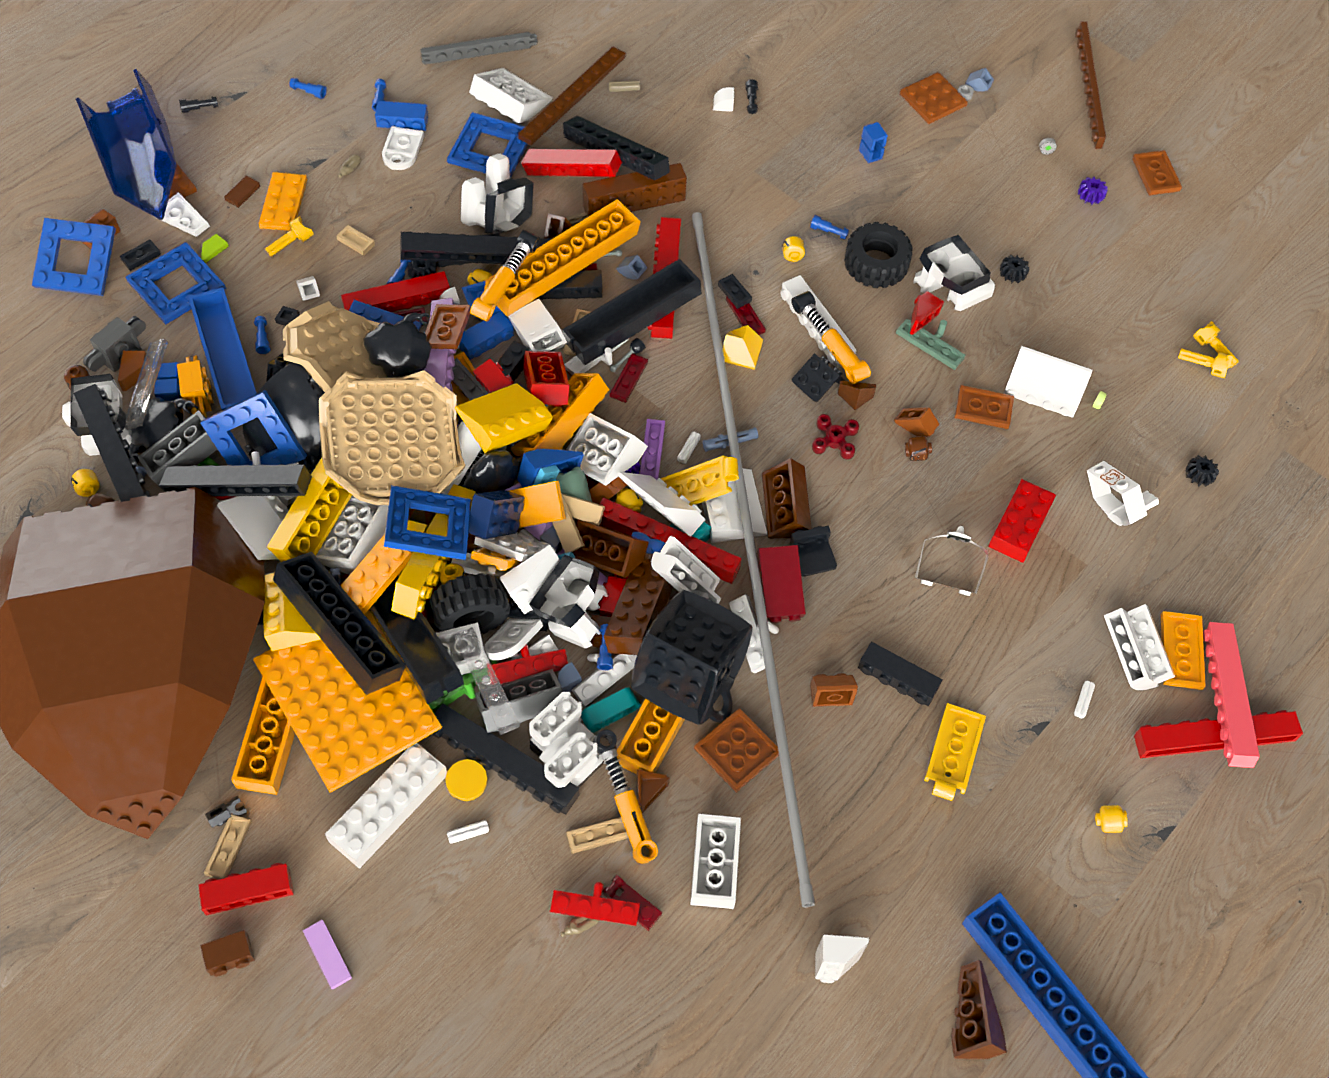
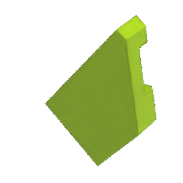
(213, 247)

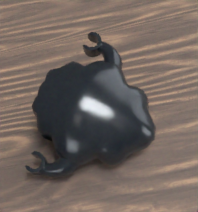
(399, 347)
(158, 421)
(493, 472)

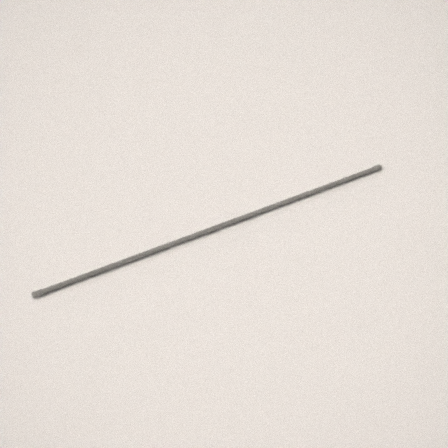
(805, 887)

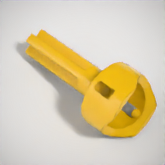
(297, 231)
(1209, 335)
(1218, 364)

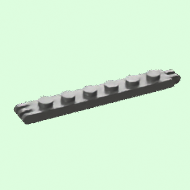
(478, 47)
(468, 384)

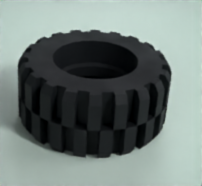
(878, 238)
(470, 601)

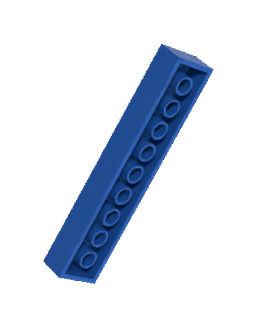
(1049, 993)

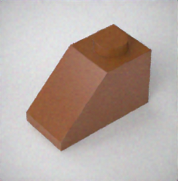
(130, 368)
(917, 421)
(608, 491)

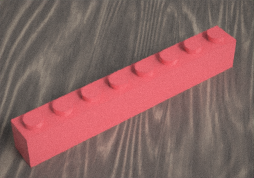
(1230, 695)

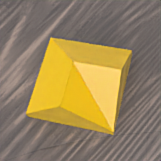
(742, 347)

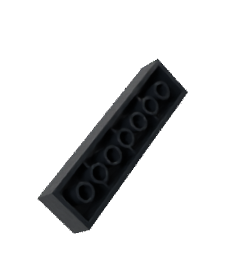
(339, 622)

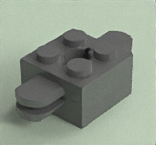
(112, 341)

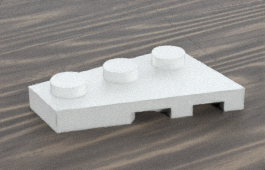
(184, 216)

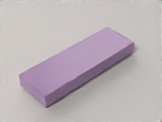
(327, 954)

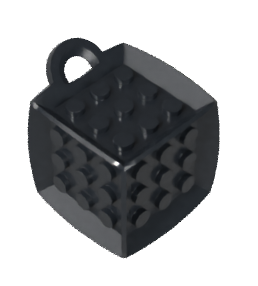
(692, 658)

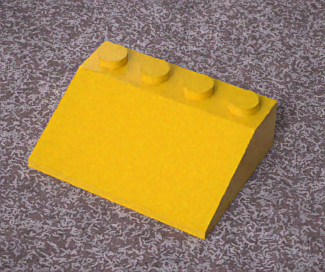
(504, 417)
(282, 621)

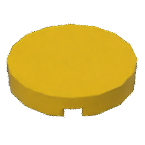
(466, 780)

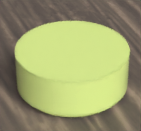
(1099, 400)

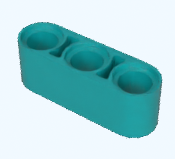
(610, 709)

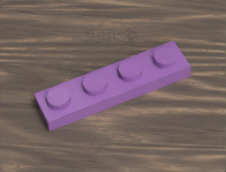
(654, 440)

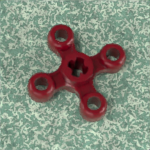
(835, 436)

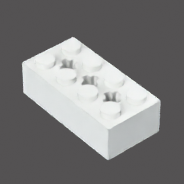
(705, 870)

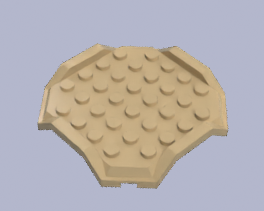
(329, 344)
(389, 435)

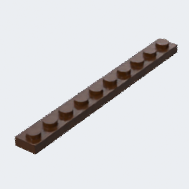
(1091, 86)
(571, 96)

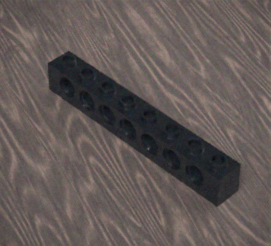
(631, 153)

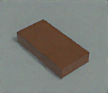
(242, 191)

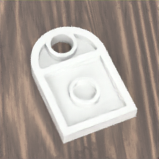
(402, 145)
(511, 638)

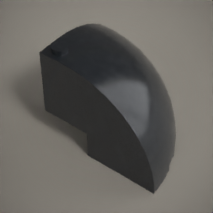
(298, 405)

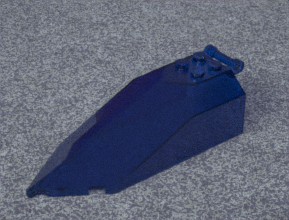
(134, 148)

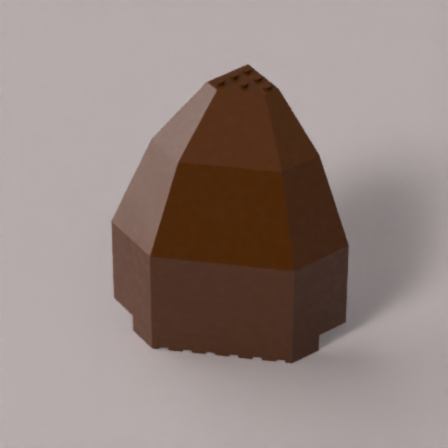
(124, 647)

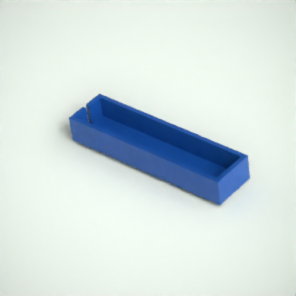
(222, 347)

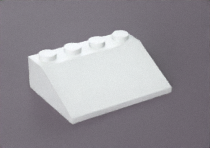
(509, 94)
(1047, 381)
(605, 449)
(665, 501)
(724, 513)
(255, 520)
(353, 535)

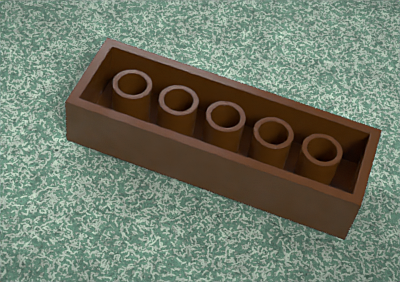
(636, 190)
(636, 609)

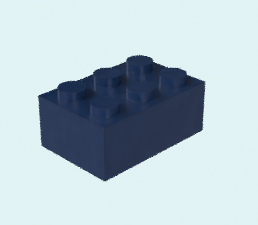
(495, 514)

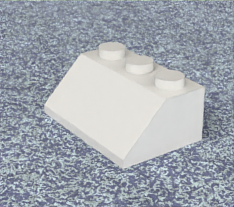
(837, 955)

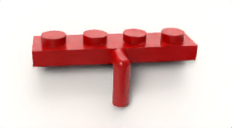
(529, 665)
(595, 907)

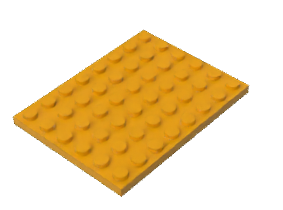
(335, 718)

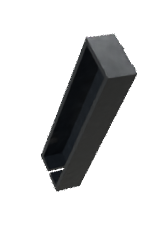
(632, 311)
(418, 647)

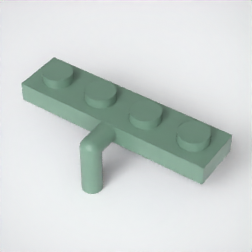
(932, 343)

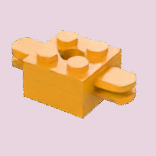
(195, 384)

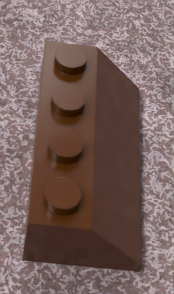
(786, 499)
(609, 548)

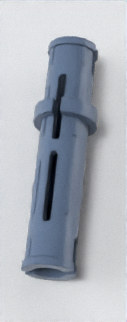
(748, 435)

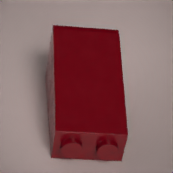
(781, 583)

